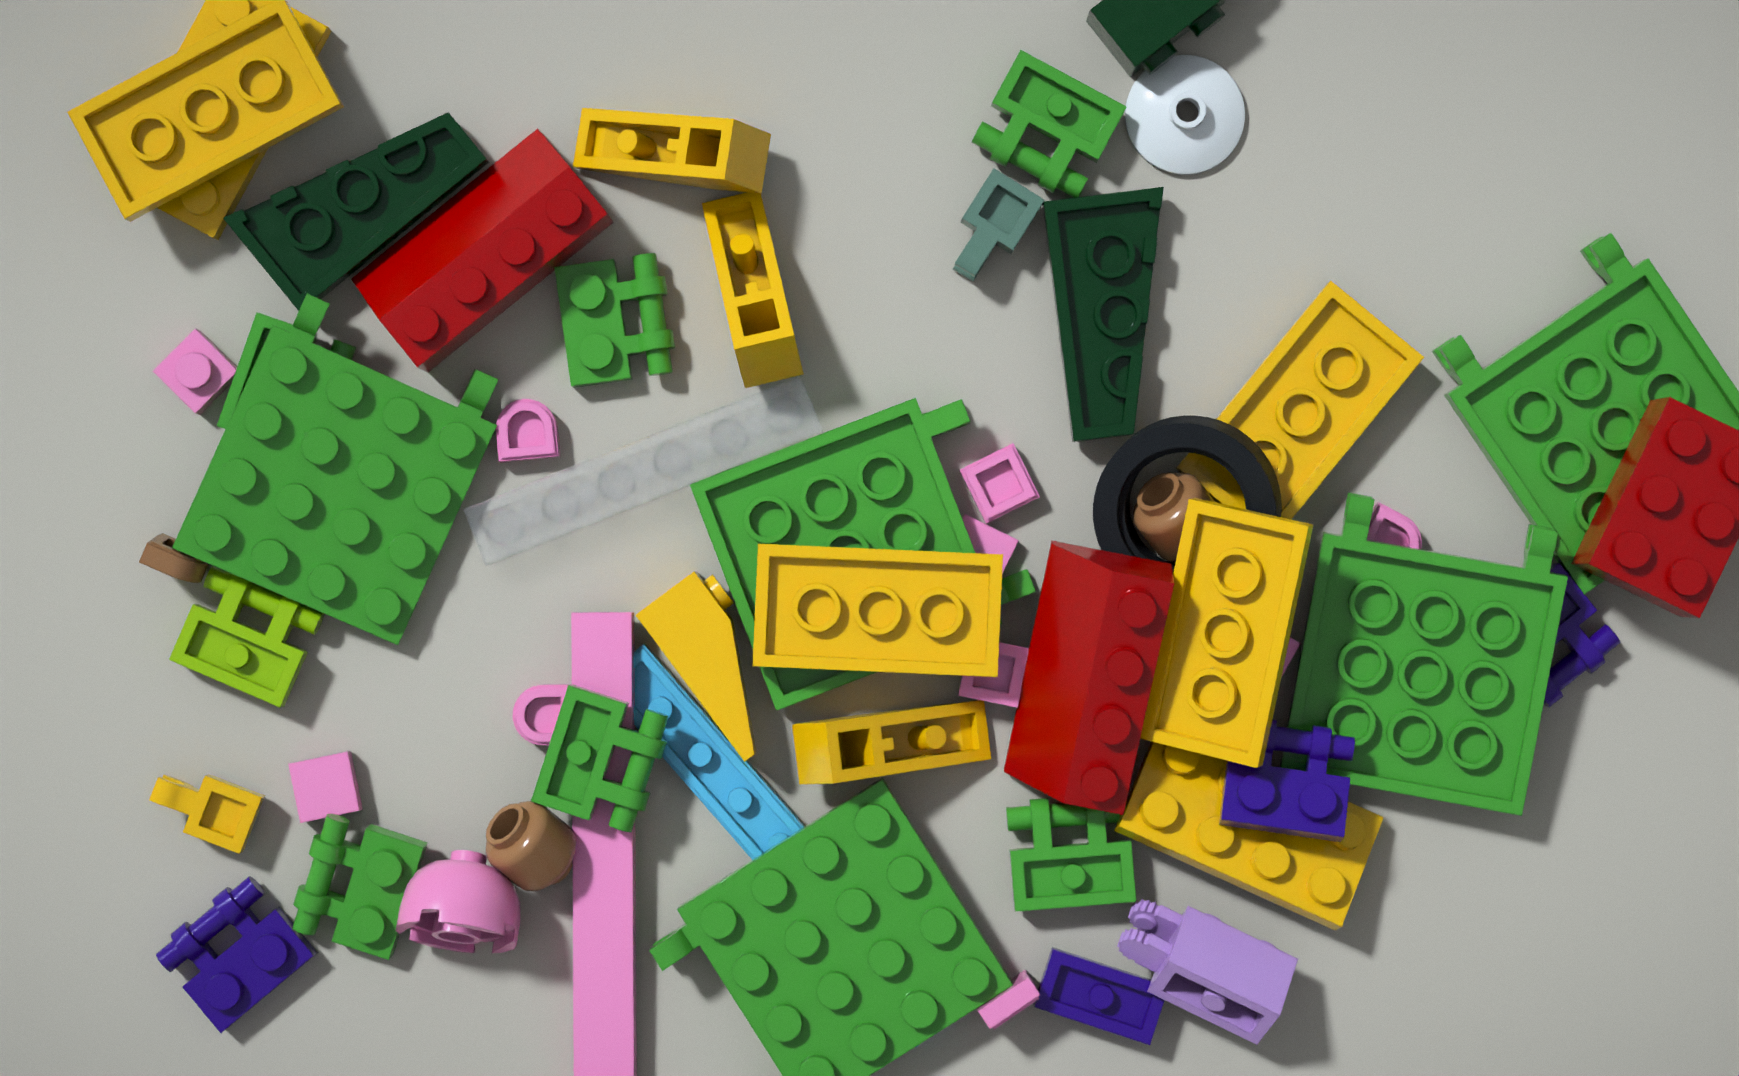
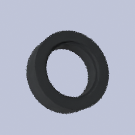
(1176, 435)

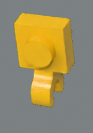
(216, 811)

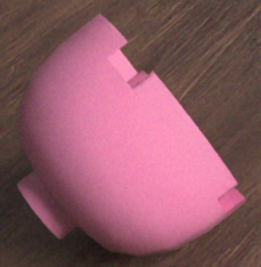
(460, 904)

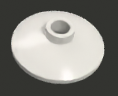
(1177, 144)

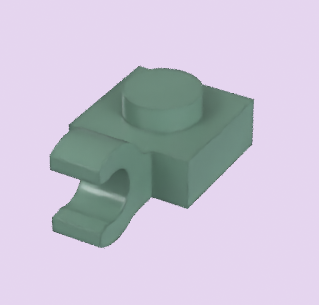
(999, 218)

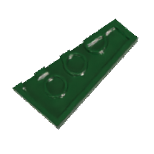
(341, 219)
(1101, 289)

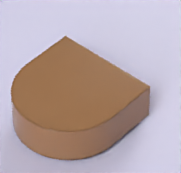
(163, 558)

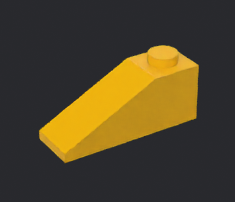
(673, 149)
(752, 289)
(703, 648)
(891, 742)

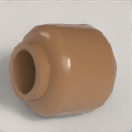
(1162, 510)
(530, 845)

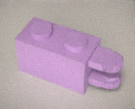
(1209, 967)

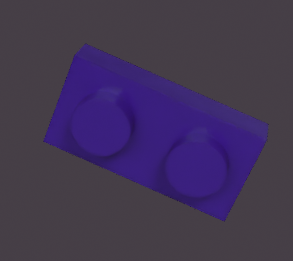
(1099, 996)

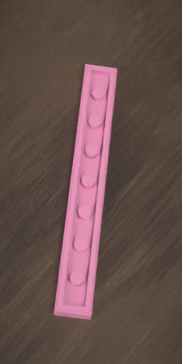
(604, 871)

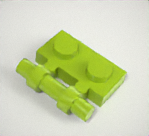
(241, 654)

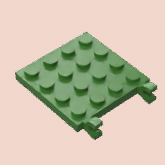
(1574, 392)
(336, 481)
(846, 488)
(1428, 664)
(842, 942)

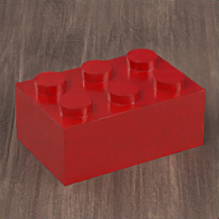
(1669, 510)

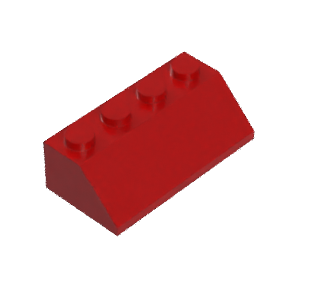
(481, 251)
(1089, 675)

